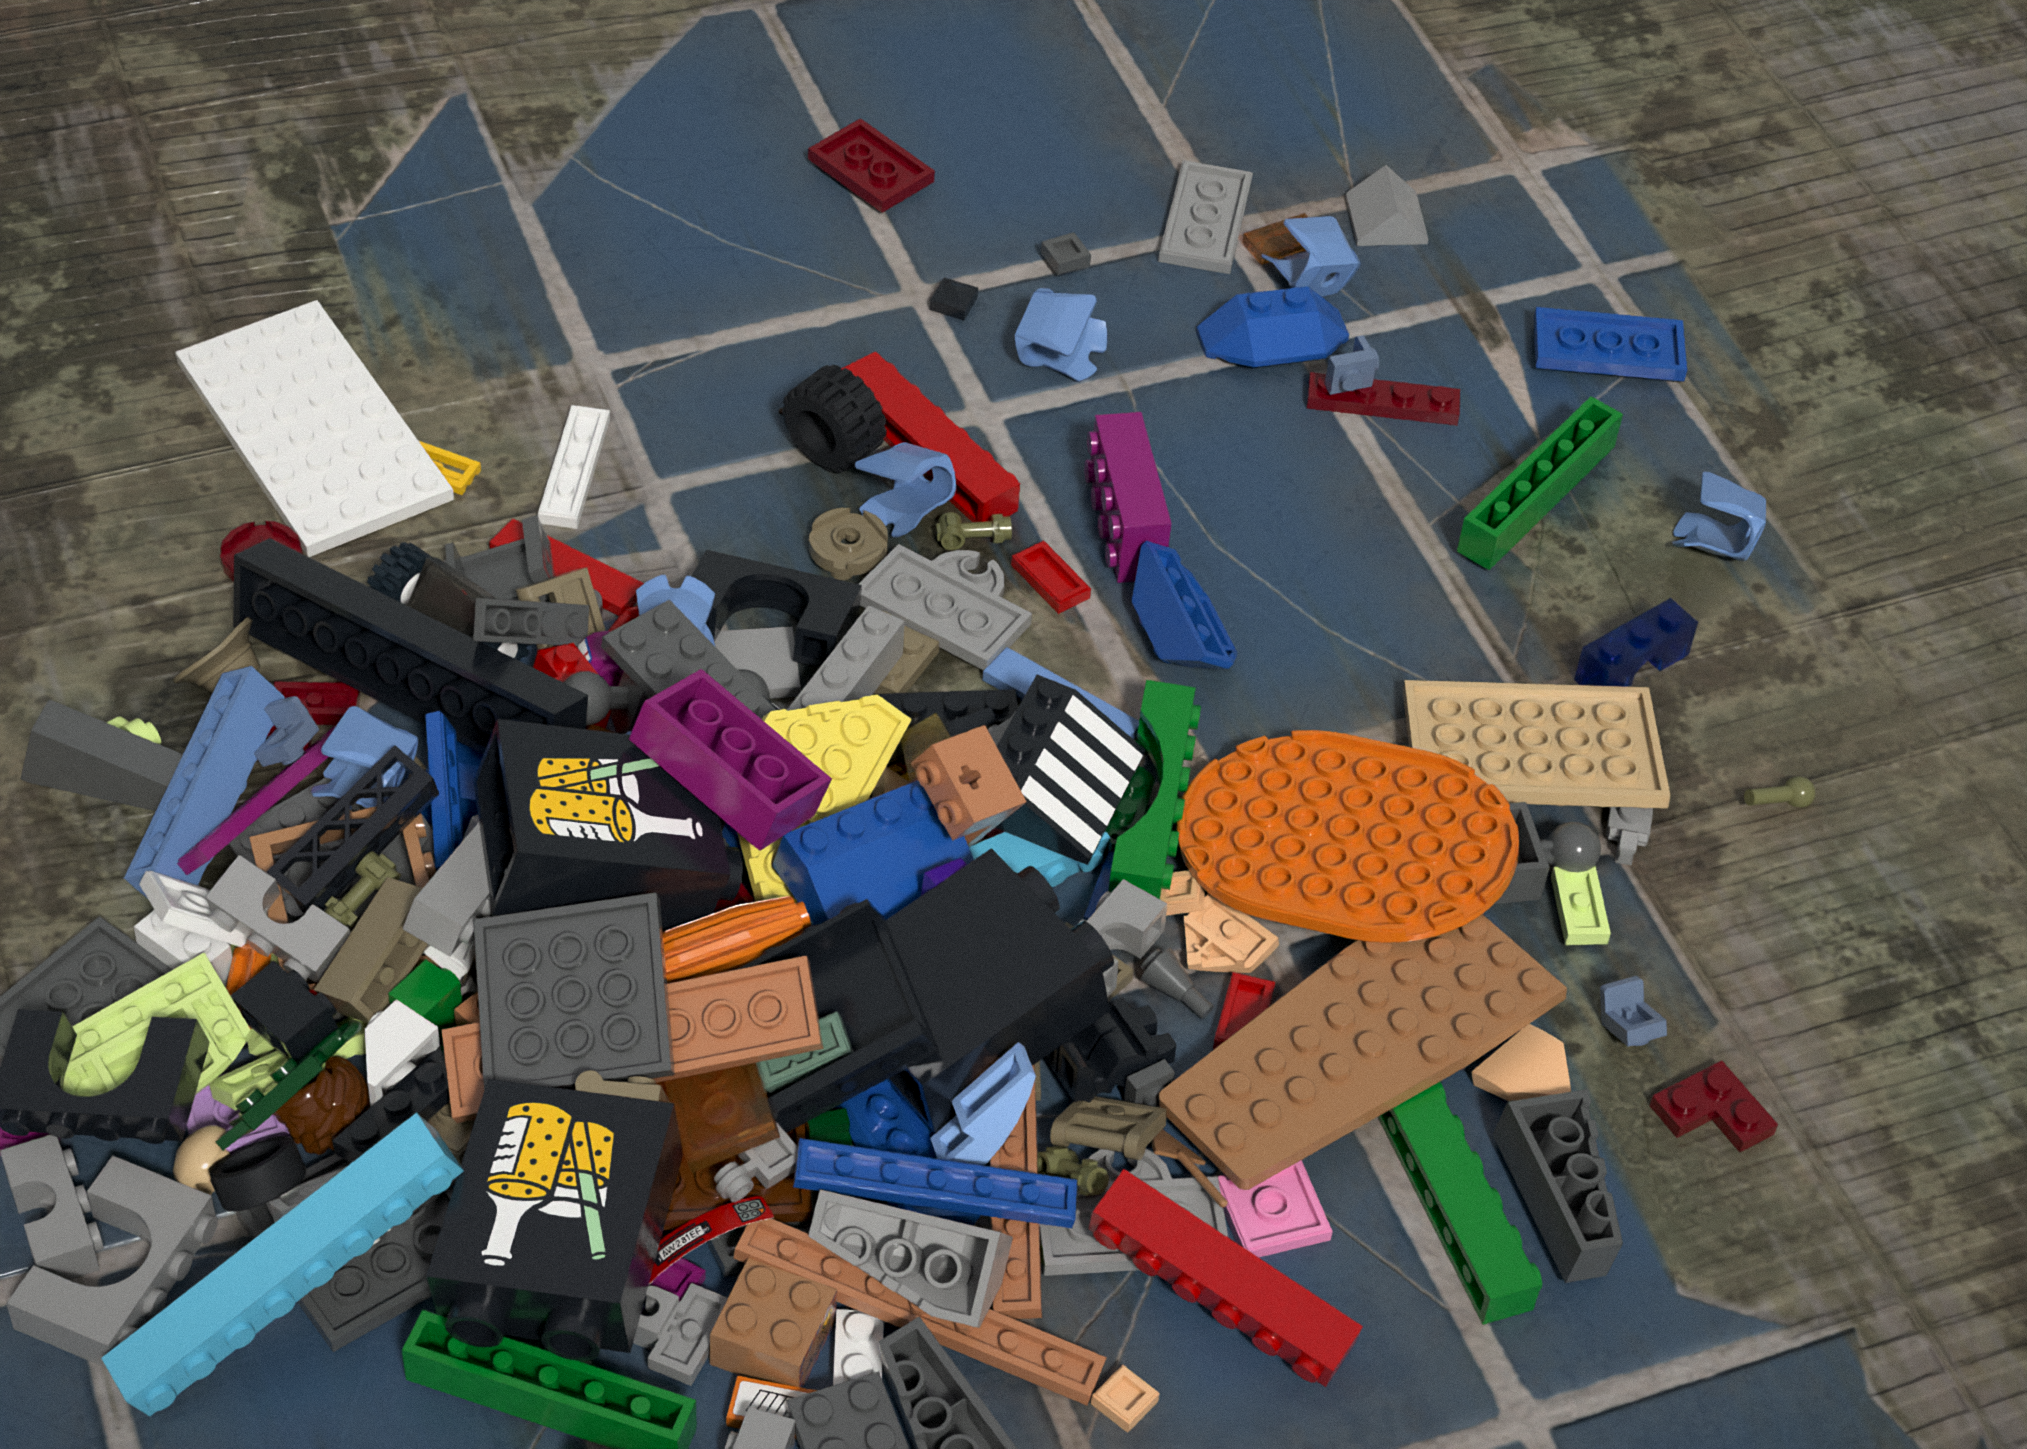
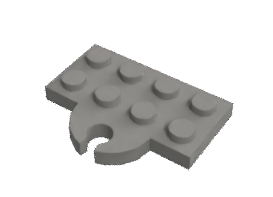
(948, 602)
(1077, 1250)

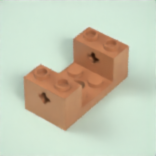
(968, 784)

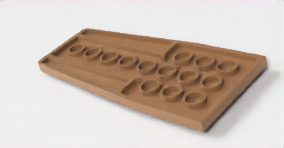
(1355, 1045)

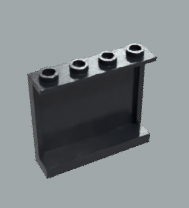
(866, 982)

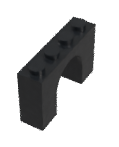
(820, 603)
(146, 1106)

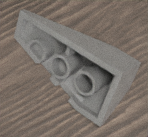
(929, 1260)

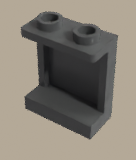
(508, 565)

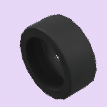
(257, 1173)

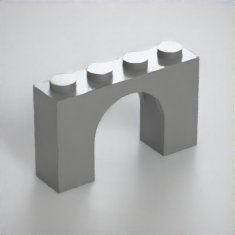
(98, 1318)

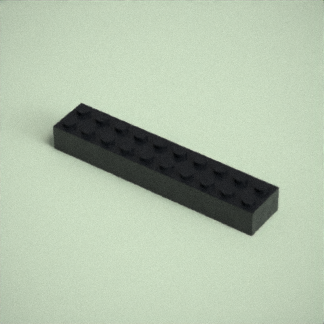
(392, 648)

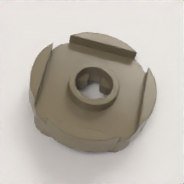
(848, 559)

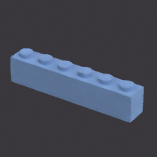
(208, 775)

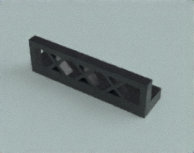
(373, 832)

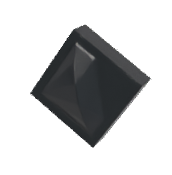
(954, 298)

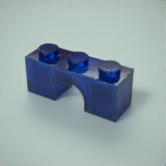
(1656, 636)

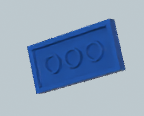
(1609, 344)
(888, 1123)

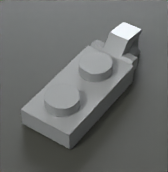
(1629, 828)

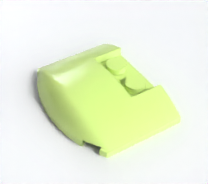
(113, 1038)

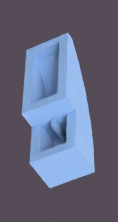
(987, 1110)

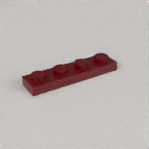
(1388, 400)

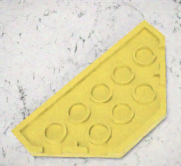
(846, 742)

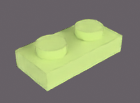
(1580, 907)

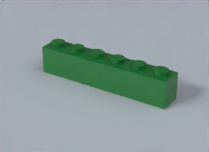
(1539, 483)
(1462, 1206)
(549, 1389)

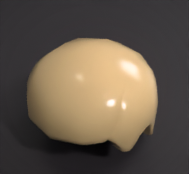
(198, 1157)

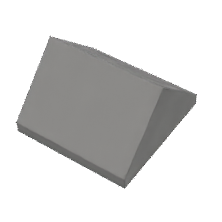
(1385, 211)

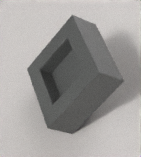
(1065, 253)
(1146, 1084)

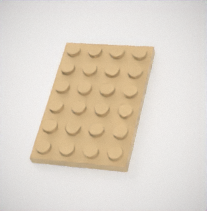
(1545, 739)

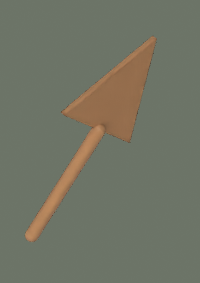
(1168, 1146)

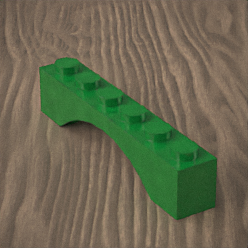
(1163, 731)

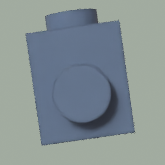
(1352, 369)
(293, 732)
(1628, 1015)

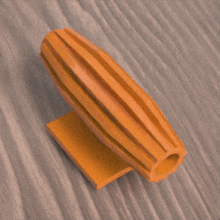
(731, 937)

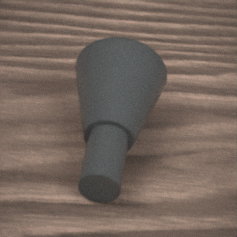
(1168, 975)

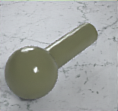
(1796, 791)

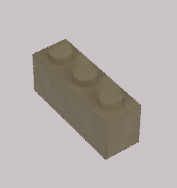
(374, 955)

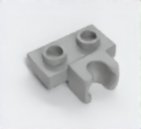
(678, 1330)

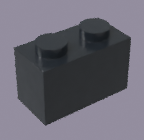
(285, 1011)

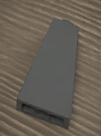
(96, 759)

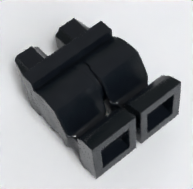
(1110, 1051)

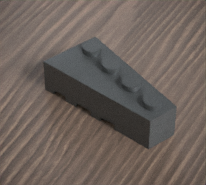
(1562, 1180)
(935, 1396)

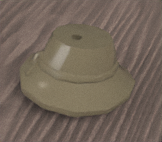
(230, 655)

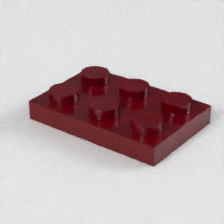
(871, 165)

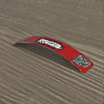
(708, 1227)

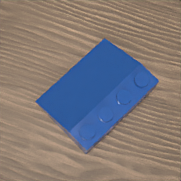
(867, 853)

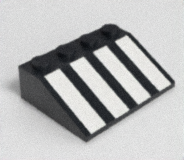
(1068, 767)

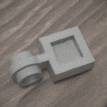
(767, 1162)

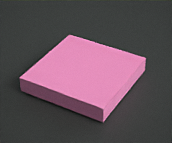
(1276, 1213)

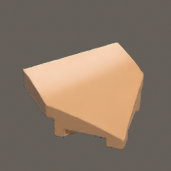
(1226, 939)
(1525, 1067)

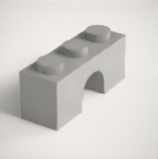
(243, 902)
(1128, 922)
(41, 1178)

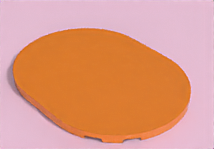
(1348, 836)

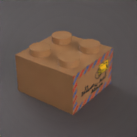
(773, 1325)

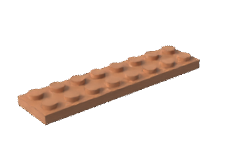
(713, 1021)

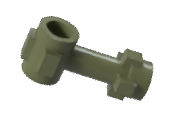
(953, 532)
(373, 873)
(1064, 1163)

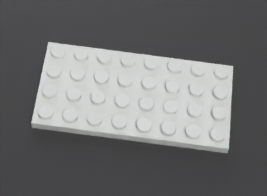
(314, 427)

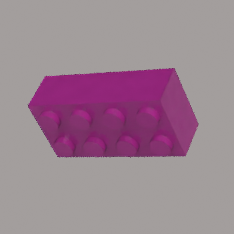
(1125, 490)
(730, 759)

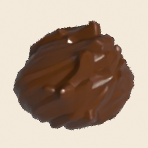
(325, 1106)

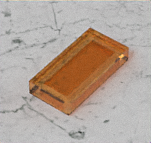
(1272, 241)

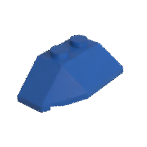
(1273, 328)
(1178, 612)

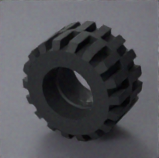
(834, 418)

